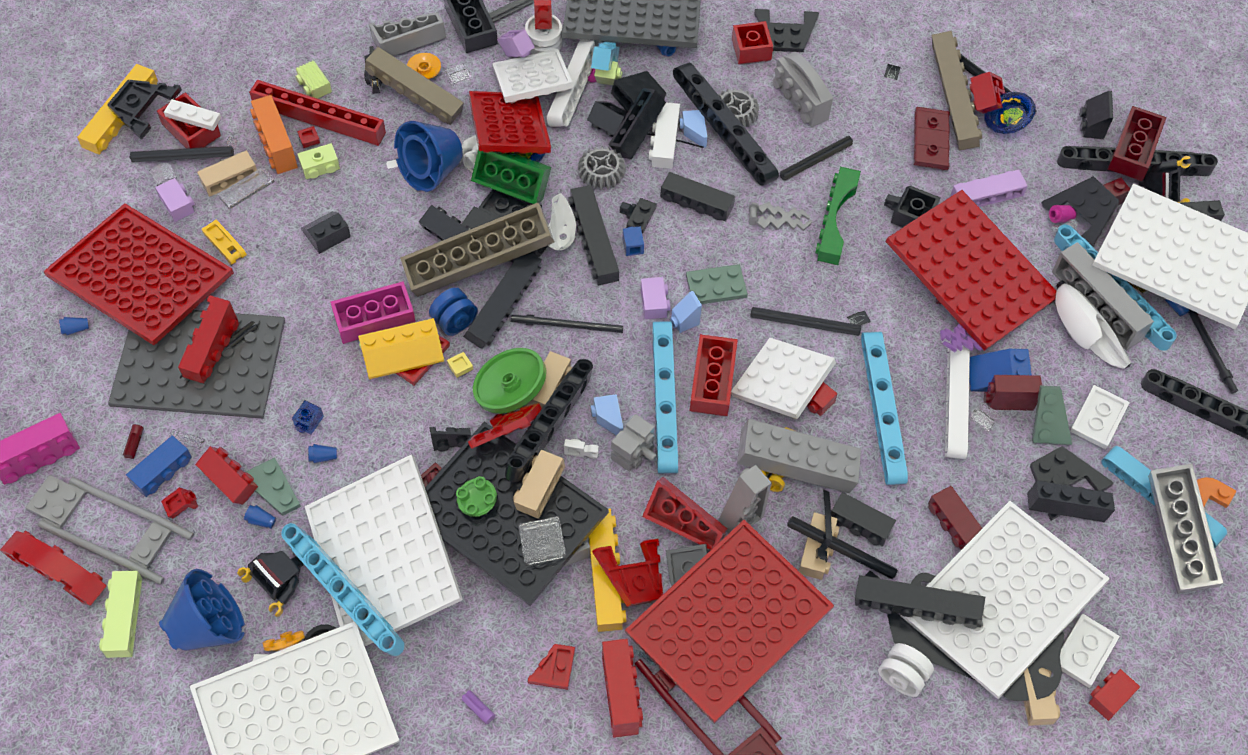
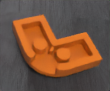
(1216, 491)

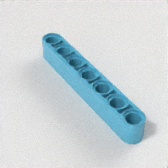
(1136, 476)

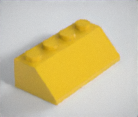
(401, 348)

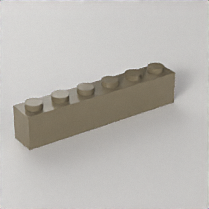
(413, 86)

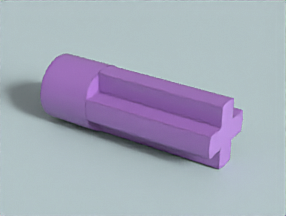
(478, 707)

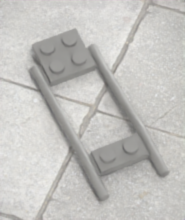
(58, 500)

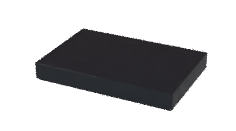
(502, 204)

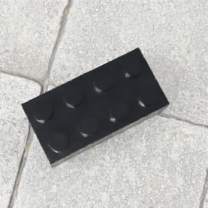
(472, 24)

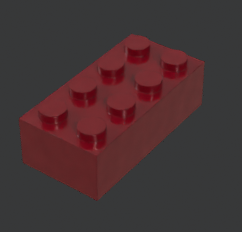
(1137, 143)

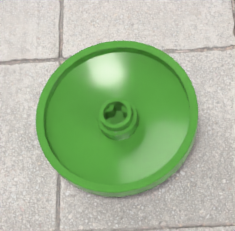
(509, 380)

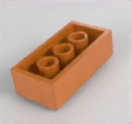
(273, 135)

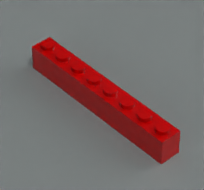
(322, 113)

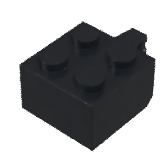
(911, 205)

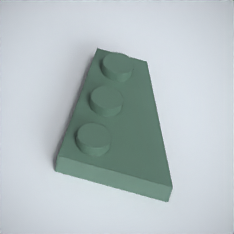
(1051, 418)
(274, 487)

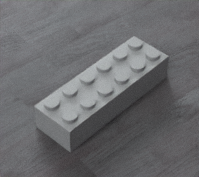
(1118, 309)
(799, 456)
(1185, 528)

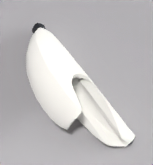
(1088, 326)

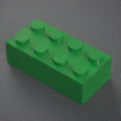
(512, 175)

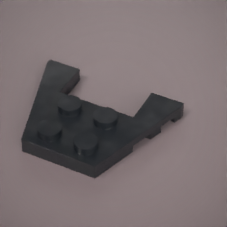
(789, 36)
(135, 98)
(1091, 201)
(1066, 468)

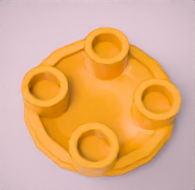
(286, 640)

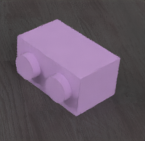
(516, 43)
(175, 200)
(654, 298)

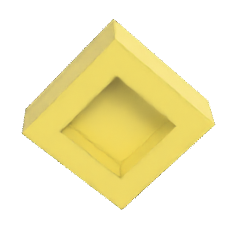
(460, 364)

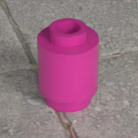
(1061, 213)

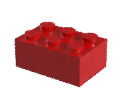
(188, 134)

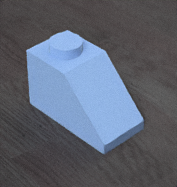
(694, 126)
(686, 313)
(607, 413)

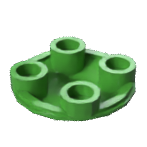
(476, 497)

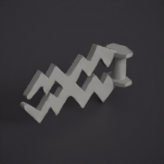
(785, 216)

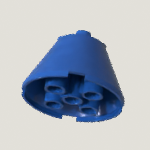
(202, 614)

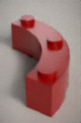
(54, 565)

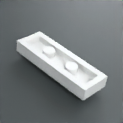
(192, 115)

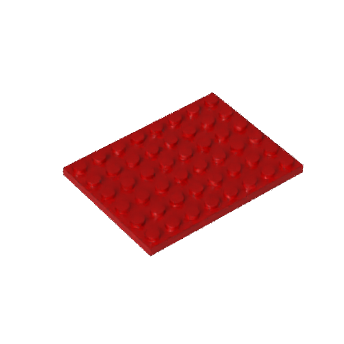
(972, 269)
(139, 273)
(729, 620)

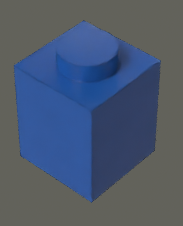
(633, 241)

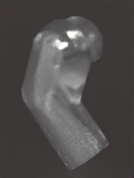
(1073, 223)

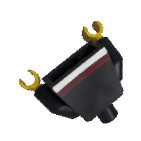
(1165, 179)
(276, 575)

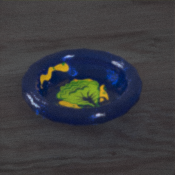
(1014, 116)

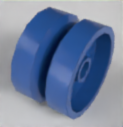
(453, 311)

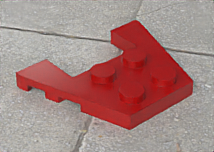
(507, 424)
(634, 582)

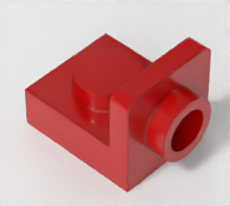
(179, 501)

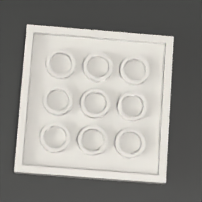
(532, 76)
(783, 378)

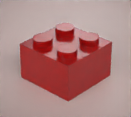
(752, 42)

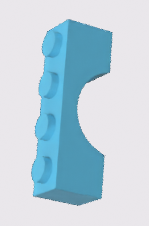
(604, 55)

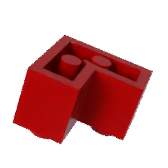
(987, 92)

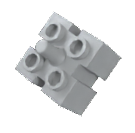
(633, 443)

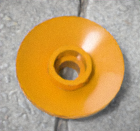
(425, 61)

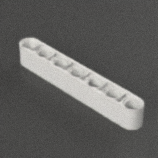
(579, 70)
(958, 403)

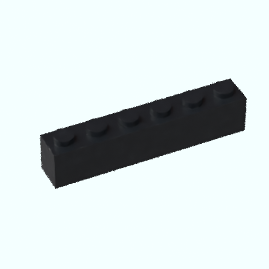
(594, 235)
(501, 300)
(920, 601)

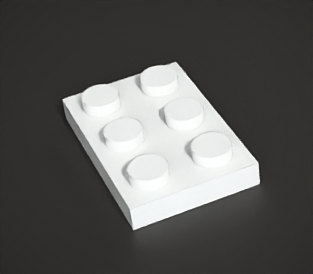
(1099, 417)
(1086, 650)

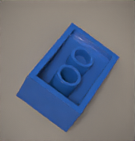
(1000, 362)

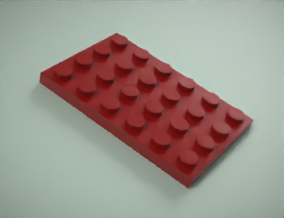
(508, 125)

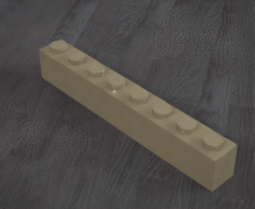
(955, 90)

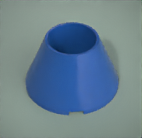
(426, 154)

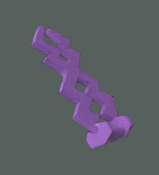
(957, 340)

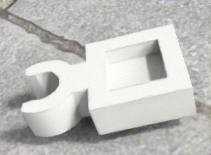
(577, 448)

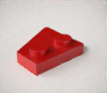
(554, 668)

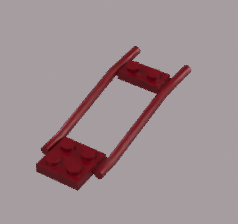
(759, 743)

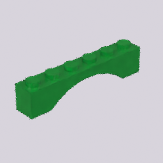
(832, 243)

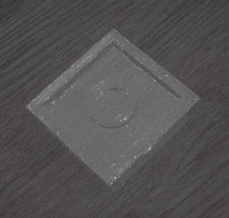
(542, 540)

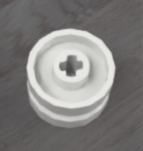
(544, 39)
(906, 669)

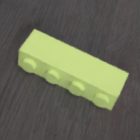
(121, 614)

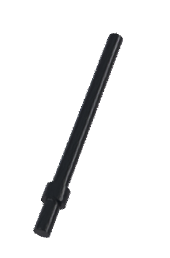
(530, 320)
(1225, 374)

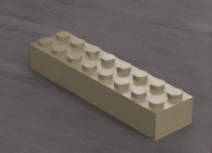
(477, 250)

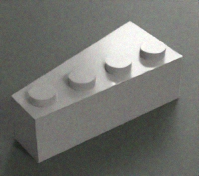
(408, 33)
(747, 499)

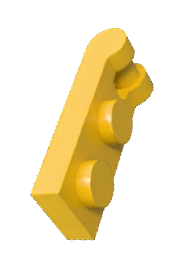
(223, 241)

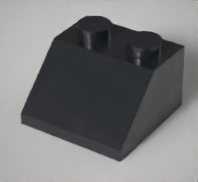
(606, 116)
(1097, 116)
(327, 231)

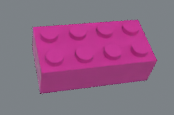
(372, 311)
(35, 448)

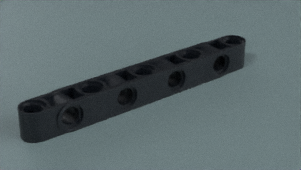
(725, 124)
(1099, 158)
(1198, 402)
(548, 420)

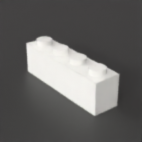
(665, 136)

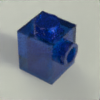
(307, 417)

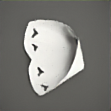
(562, 215)

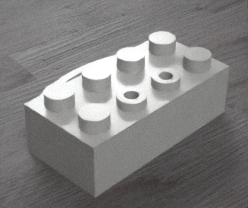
(803, 88)

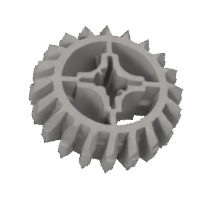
(739, 103)
(603, 173)

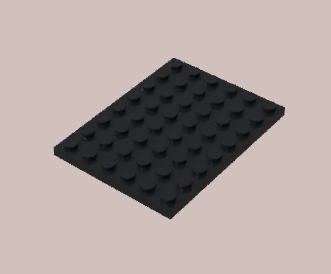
(494, 538)

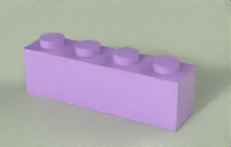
(994, 188)

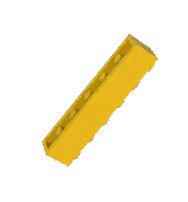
(105, 123)
(607, 600)

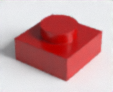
(308, 137)

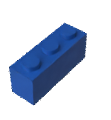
(159, 466)

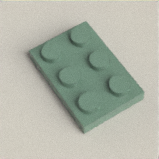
(717, 284)

